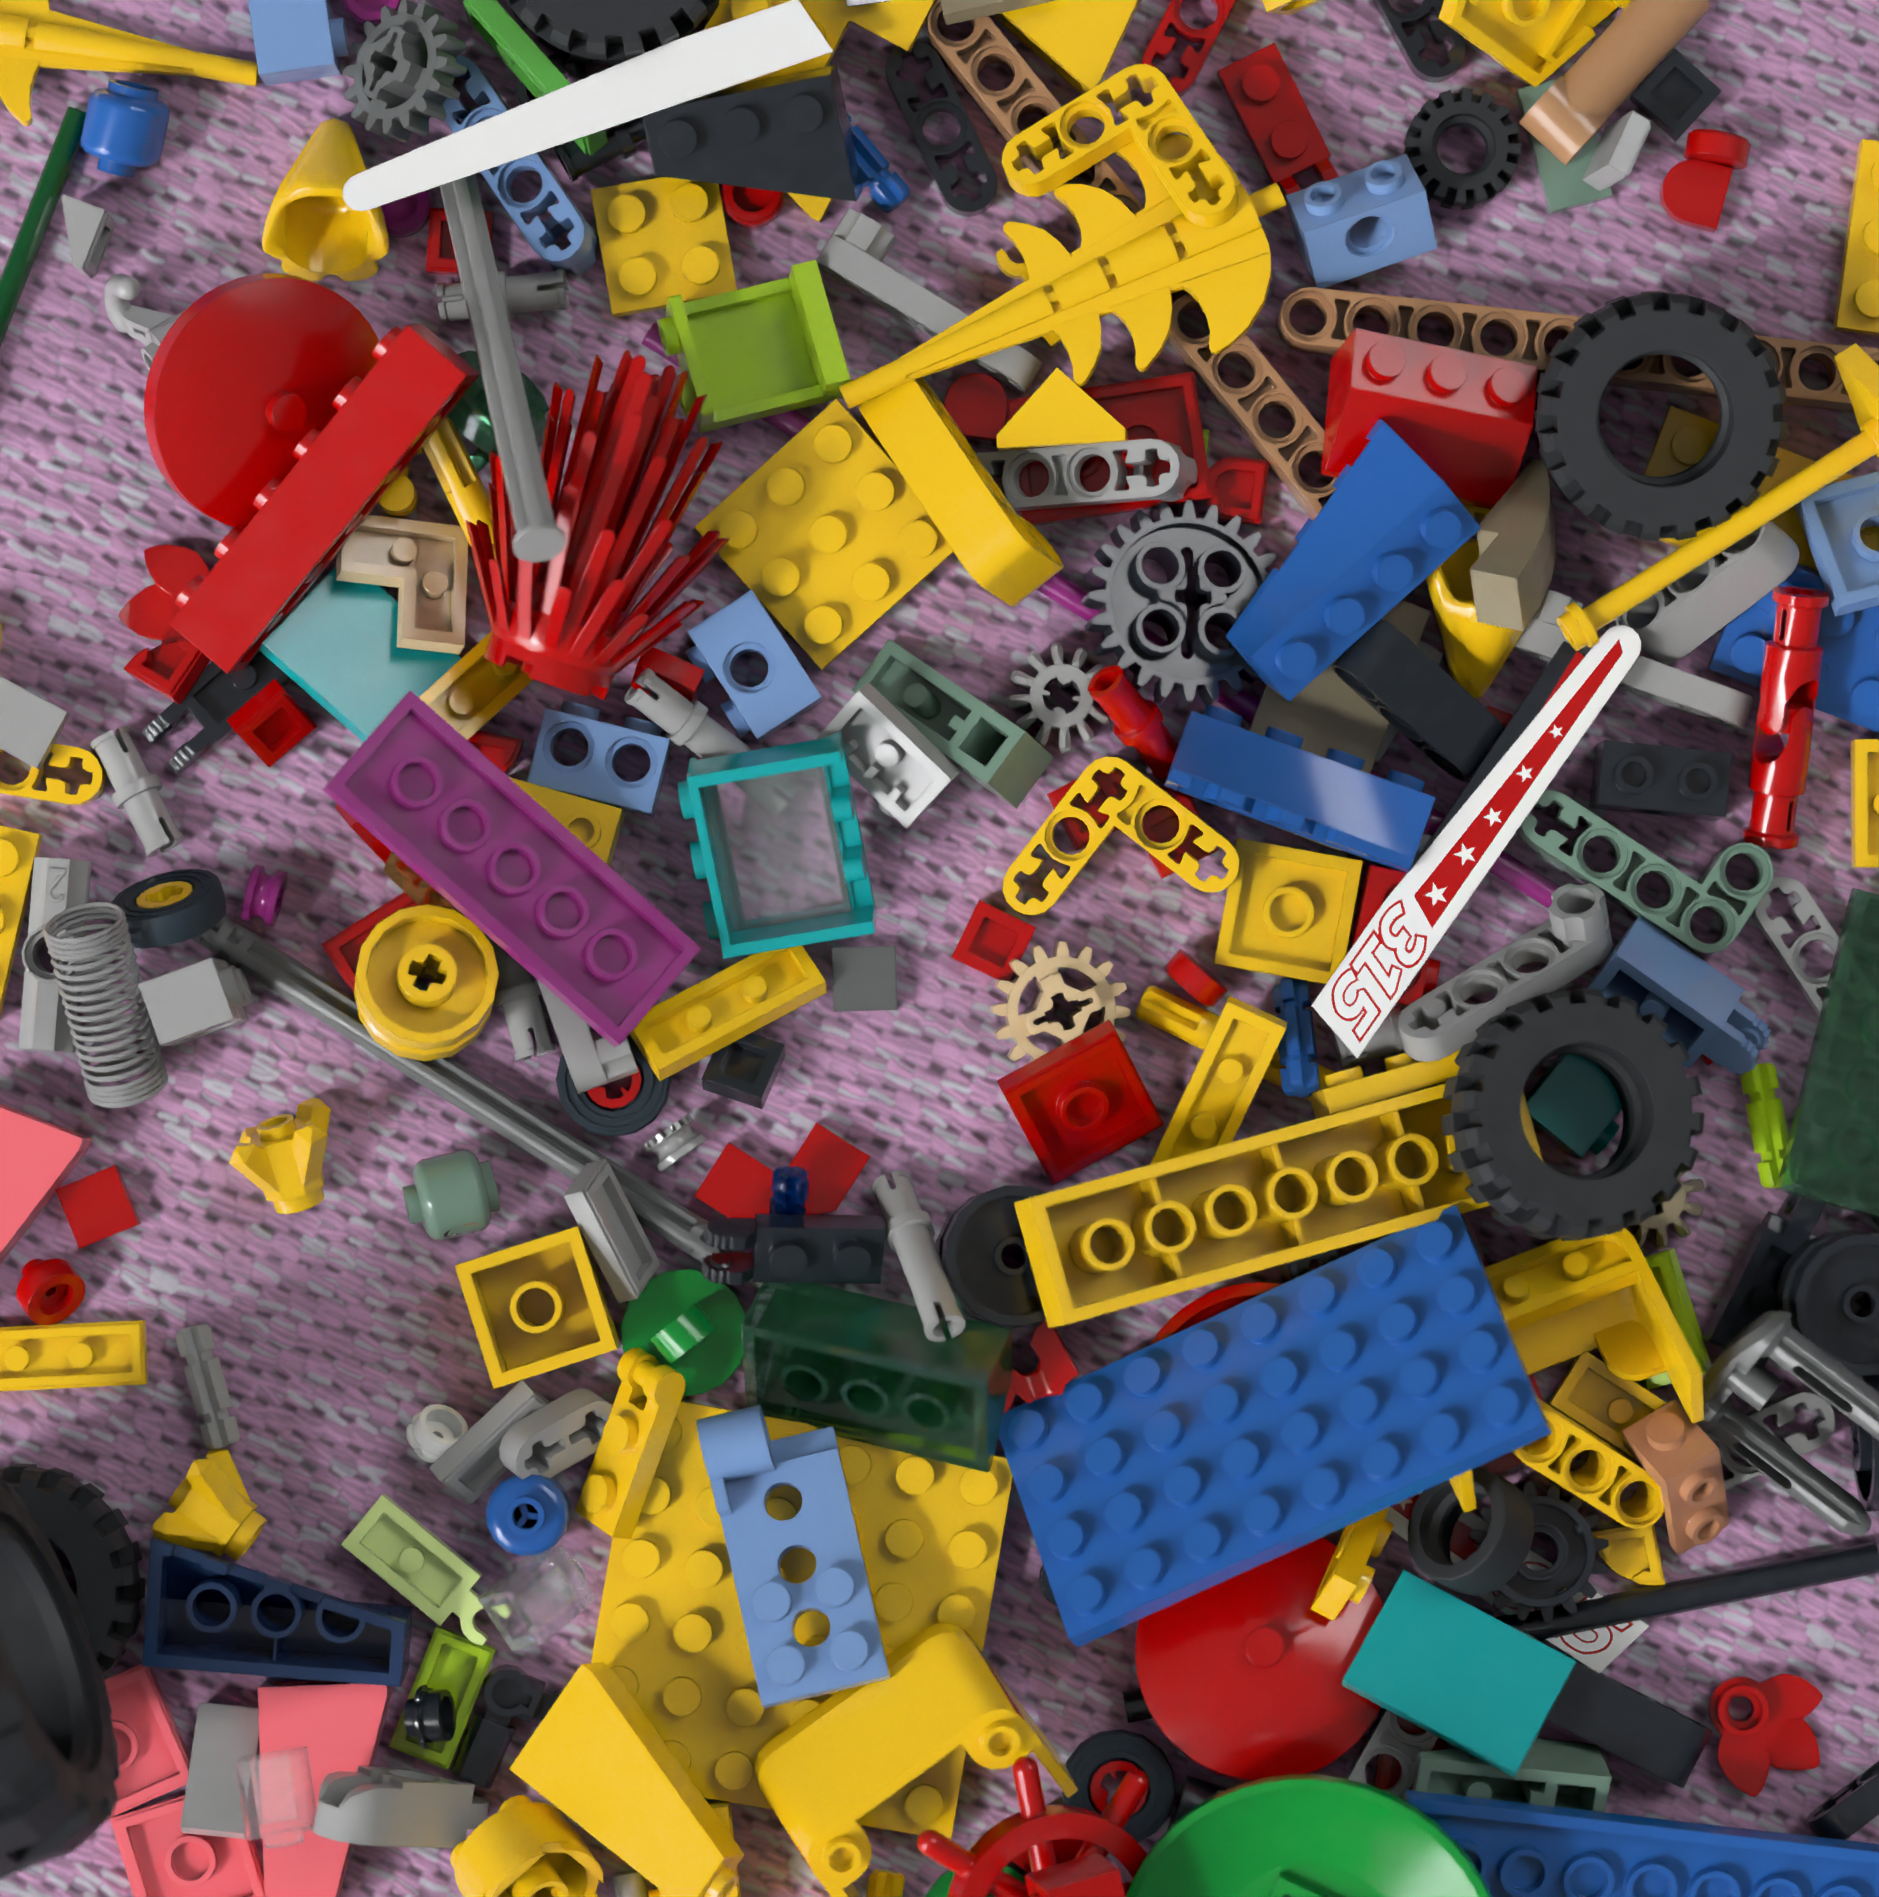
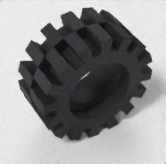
(1485, 118)

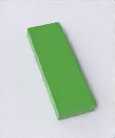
(522, 57)

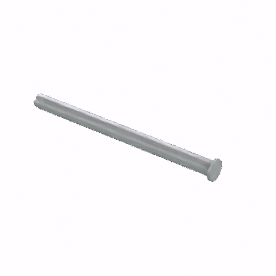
(537, 534)

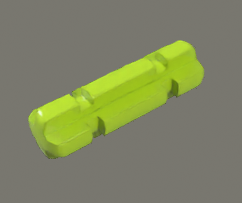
(1766, 1121)

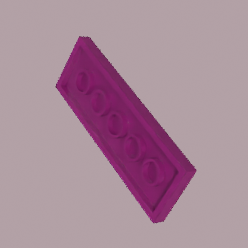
(512, 868)

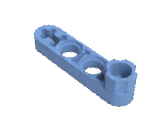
(565, 215)

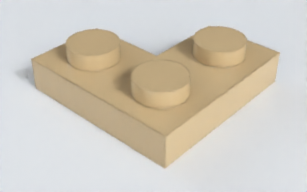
(427, 567)

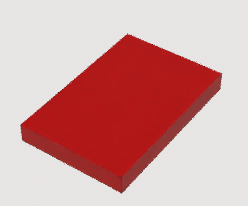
(1147, 409)

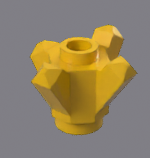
(287, 1156)
(212, 1509)

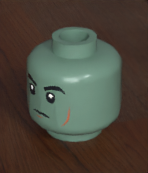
(451, 1195)

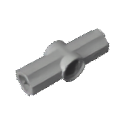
(55, 887)

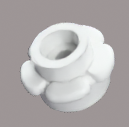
(435, 1431)

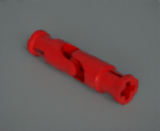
(1785, 707)

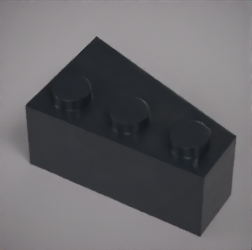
(762, 135)

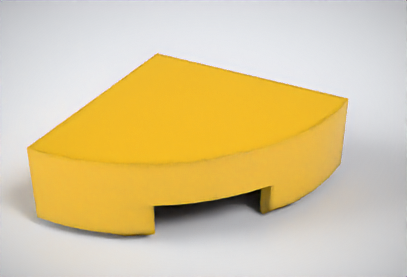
(1632, 1553)

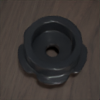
(430, 1716)

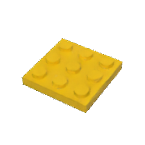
(828, 534)

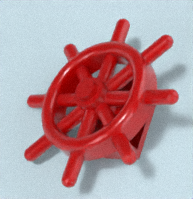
(1035, 1828)

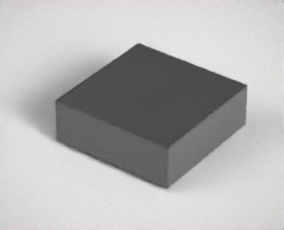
(864, 978)

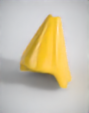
(309, 219)
(1471, 648)

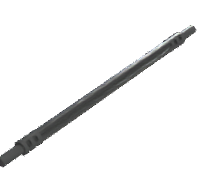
(455, 1084)

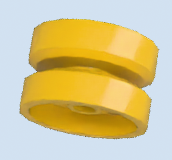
(435, 946)

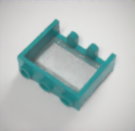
(779, 847)

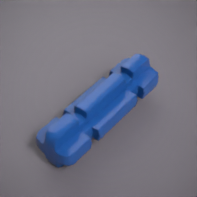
(887, 189)
(1298, 1041)

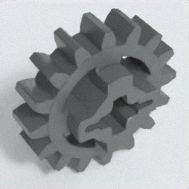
(405, 70)

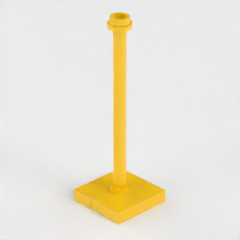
(1861, 381)

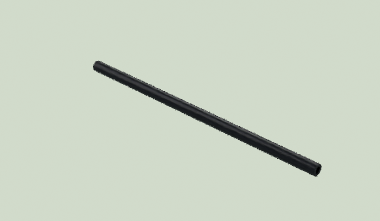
(1672, 1598)

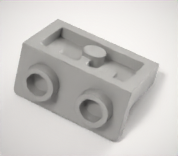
(891, 756)

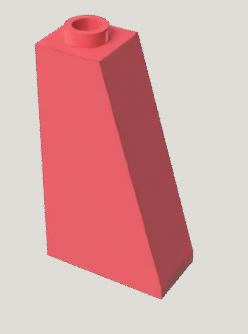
(32, 1165)
(341, 1731)

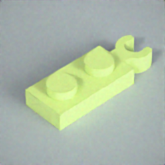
(417, 1565)

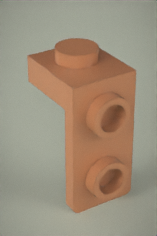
(1687, 1471)

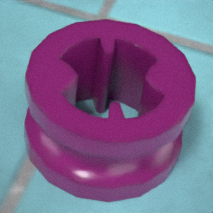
(264, 895)

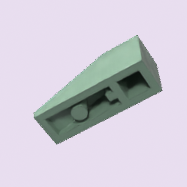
(959, 724)
(1551, 1775)

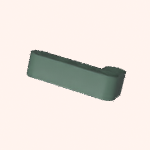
(1635, 860)

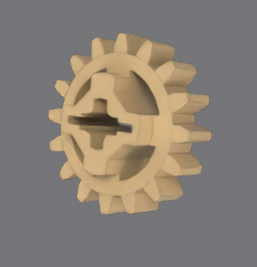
(1048, 983)

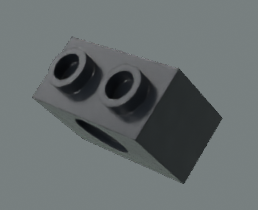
(1660, 780)

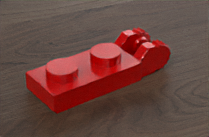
(1276, 118)

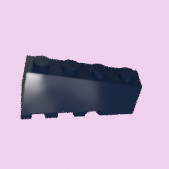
(252, 1623)

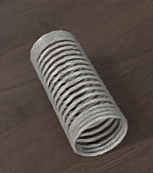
(88, 950)

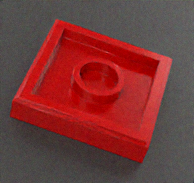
(1080, 1102)

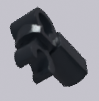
(507, 1695)

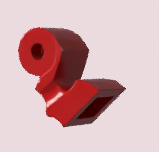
(1053, 1370)

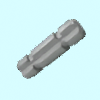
(207, 1386)

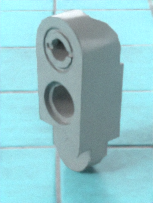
(397, 1808)

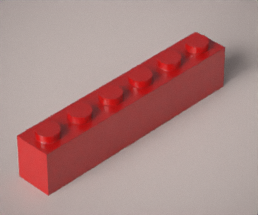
(323, 497)

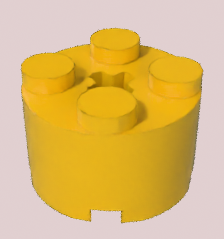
(525, 1853)

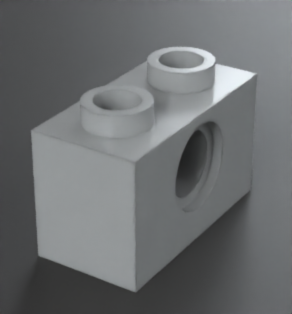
(196, 1001)

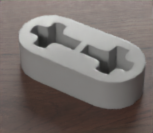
(557, 1434)

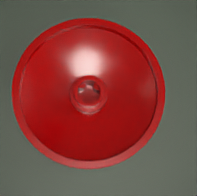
(246, 384)
(1254, 1674)

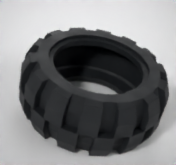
(53, 1704)

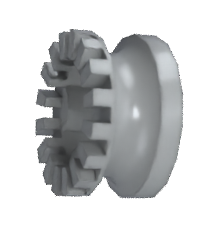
(675, 1143)

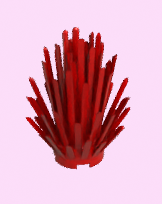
(570, 613)

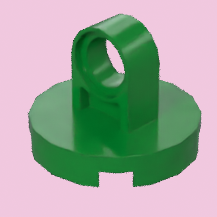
(687, 1327)

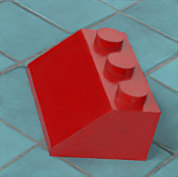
(1449, 405)

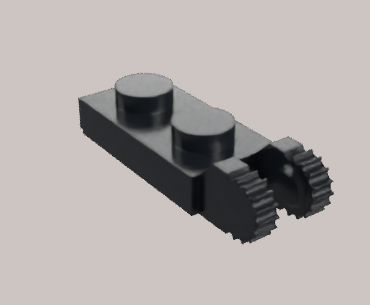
(212, 702)
(796, 1249)

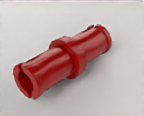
(1135, 719)

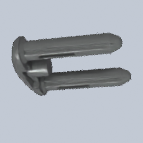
(1740, 1373)

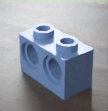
(596, 774)

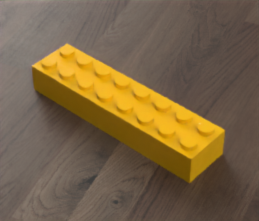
(1245, 1206)

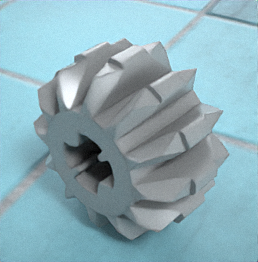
(1057, 719)

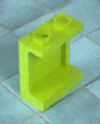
(756, 349)

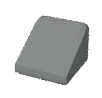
(88, 233)

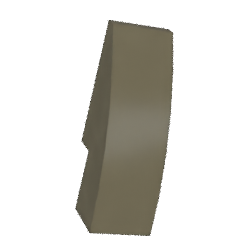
(1516, 552)

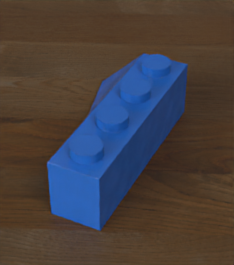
(1351, 564)
(1300, 790)

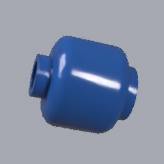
(125, 127)
(552, 1514)

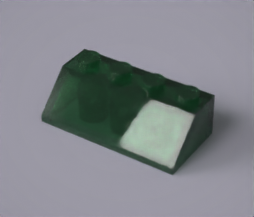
(874, 1373)

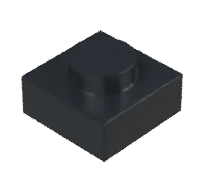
(1675, 94)
(745, 1069)

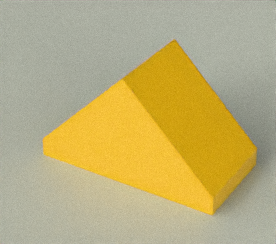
(1059, 416)

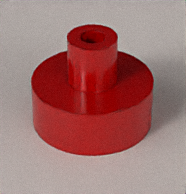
(49, 1290)

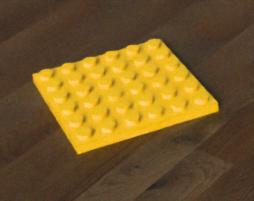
(679, 1632)

